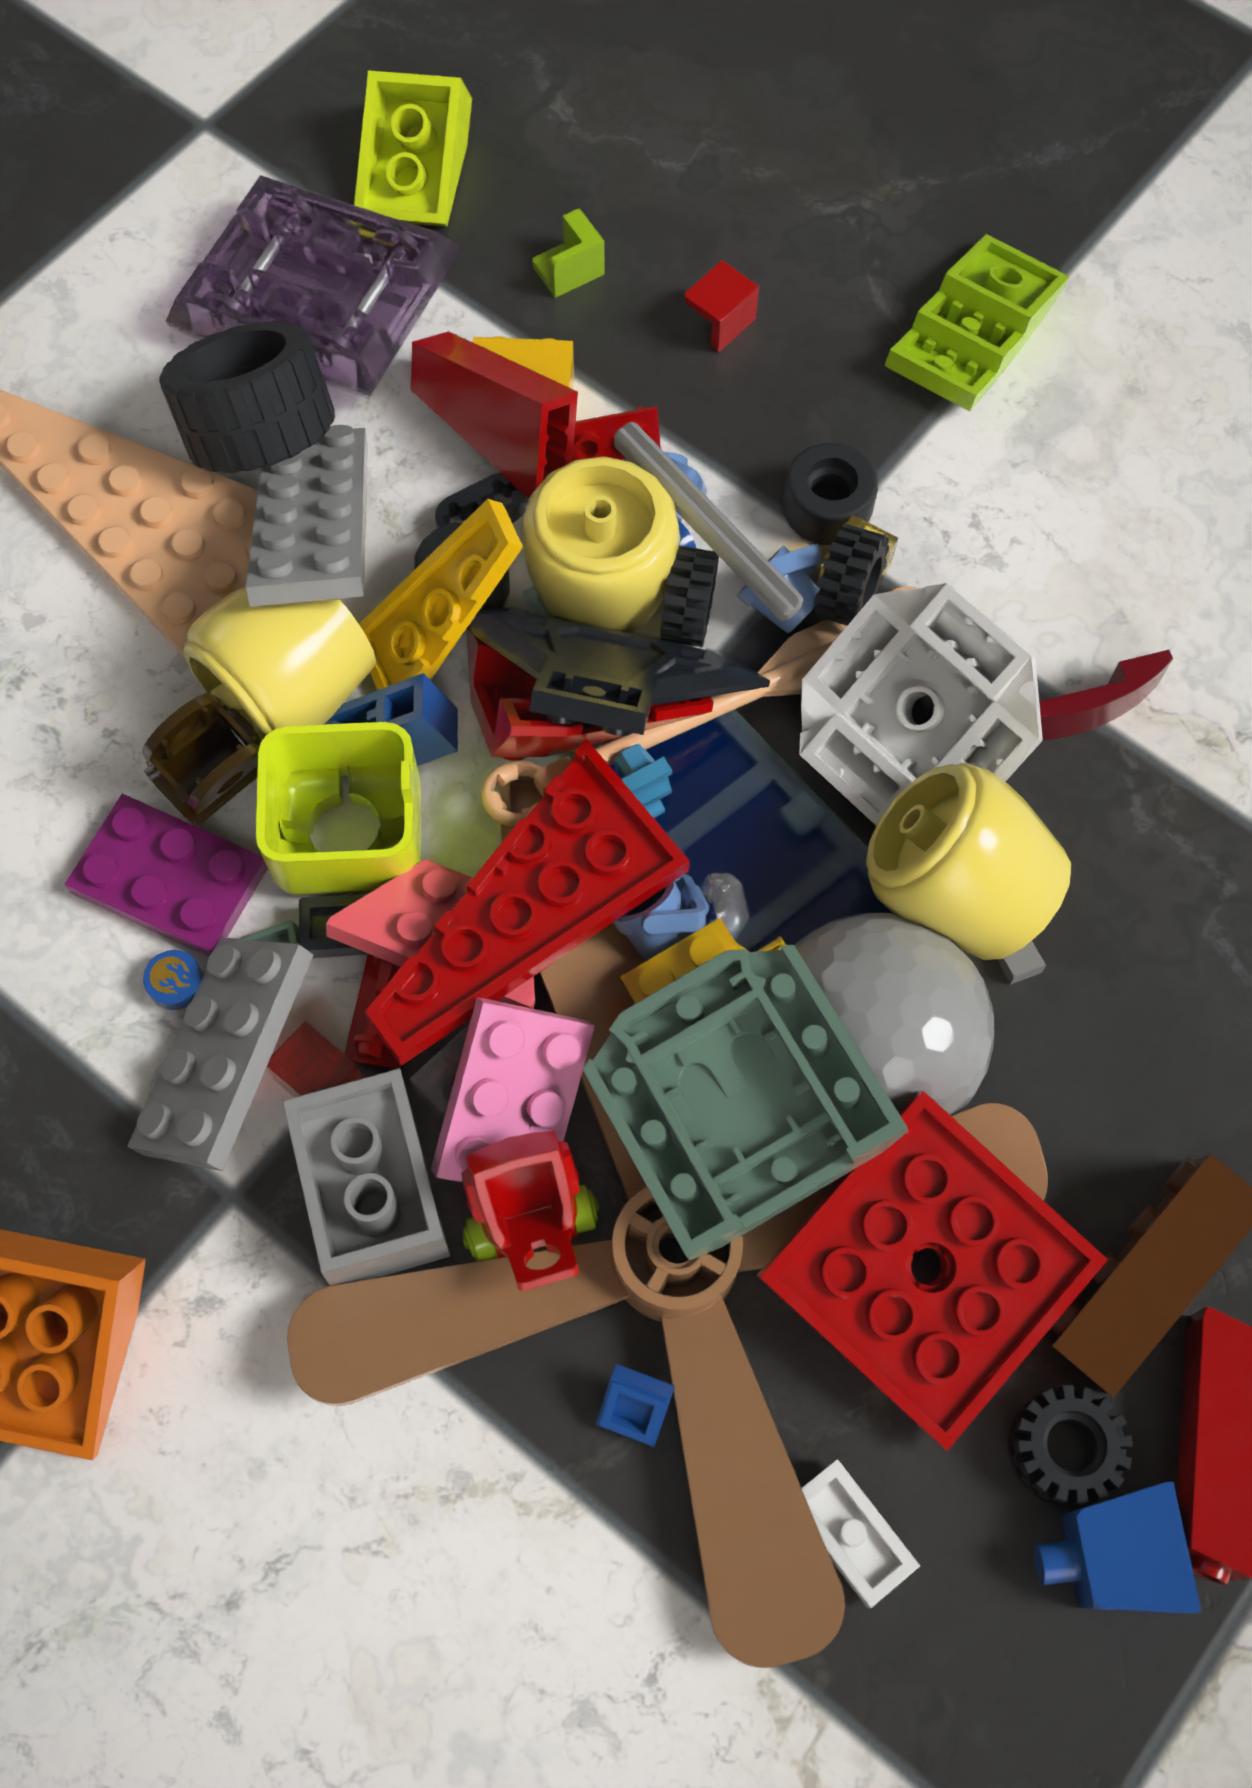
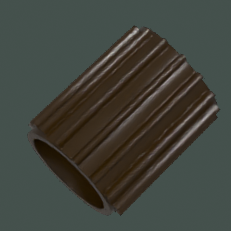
(200, 759)

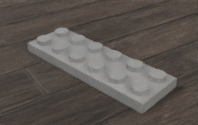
(311, 523)

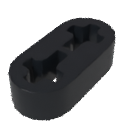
(471, 498)

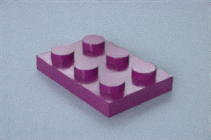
(167, 875)

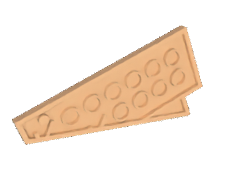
(147, 520)

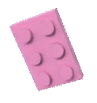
(511, 1080)

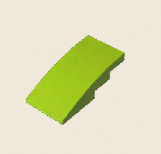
(976, 322)

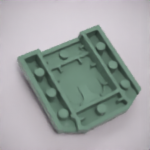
(739, 1094)

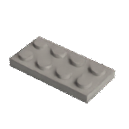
(220, 1052)

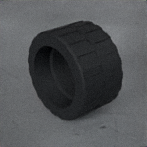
(248, 396)

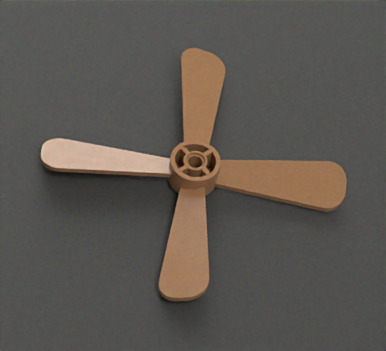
(758, 1543)

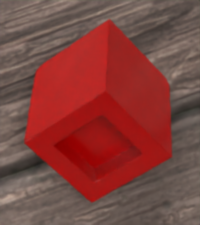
(726, 301)

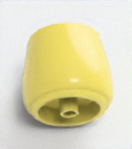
(601, 542)
(279, 660)
(968, 861)

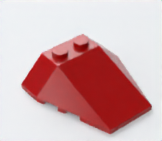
(502, 704)

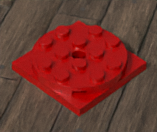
(1001, 1282)

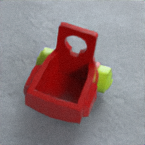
(526, 1199)

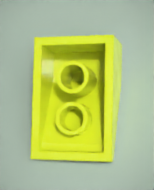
(412, 146)

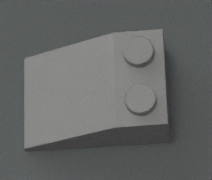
(365, 1179)

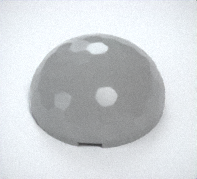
(907, 1005)

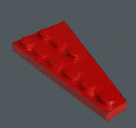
(544, 891)

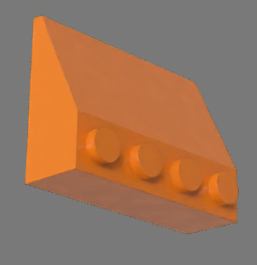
(62, 1340)

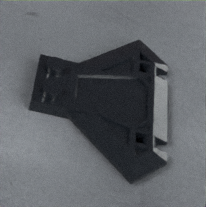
(606, 672)

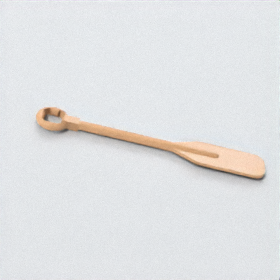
(783, 670)

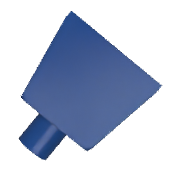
(1124, 1555)

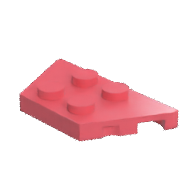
(402, 917)

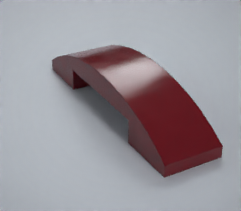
(1096, 706)

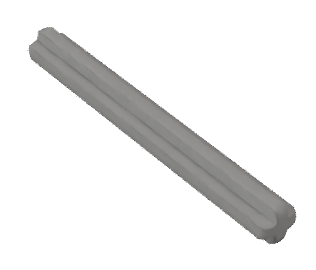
(711, 523)

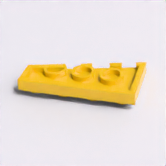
(440, 598)

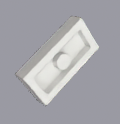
(857, 1535)

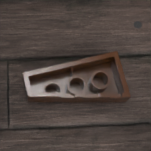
(1156, 1273)

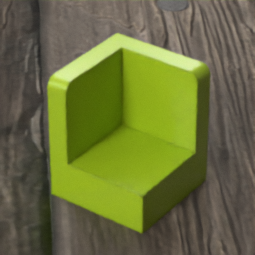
(574, 261)

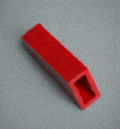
(497, 406)
(1216, 1446)

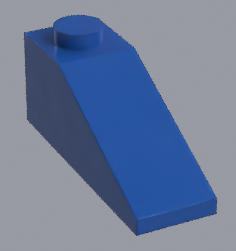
(413, 706)

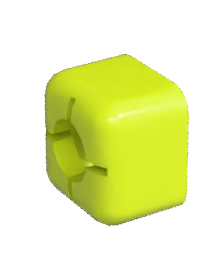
(303, 779)

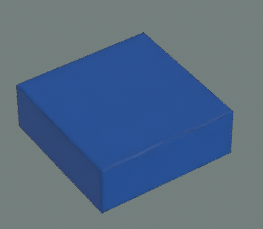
(635, 1405)

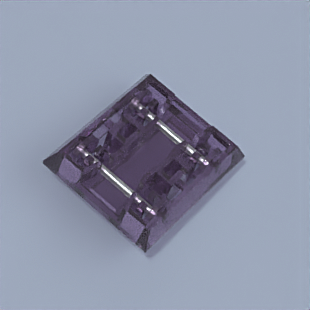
(305, 264)

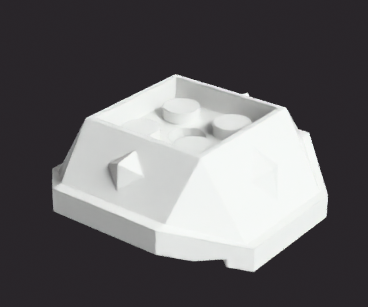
(887, 658)

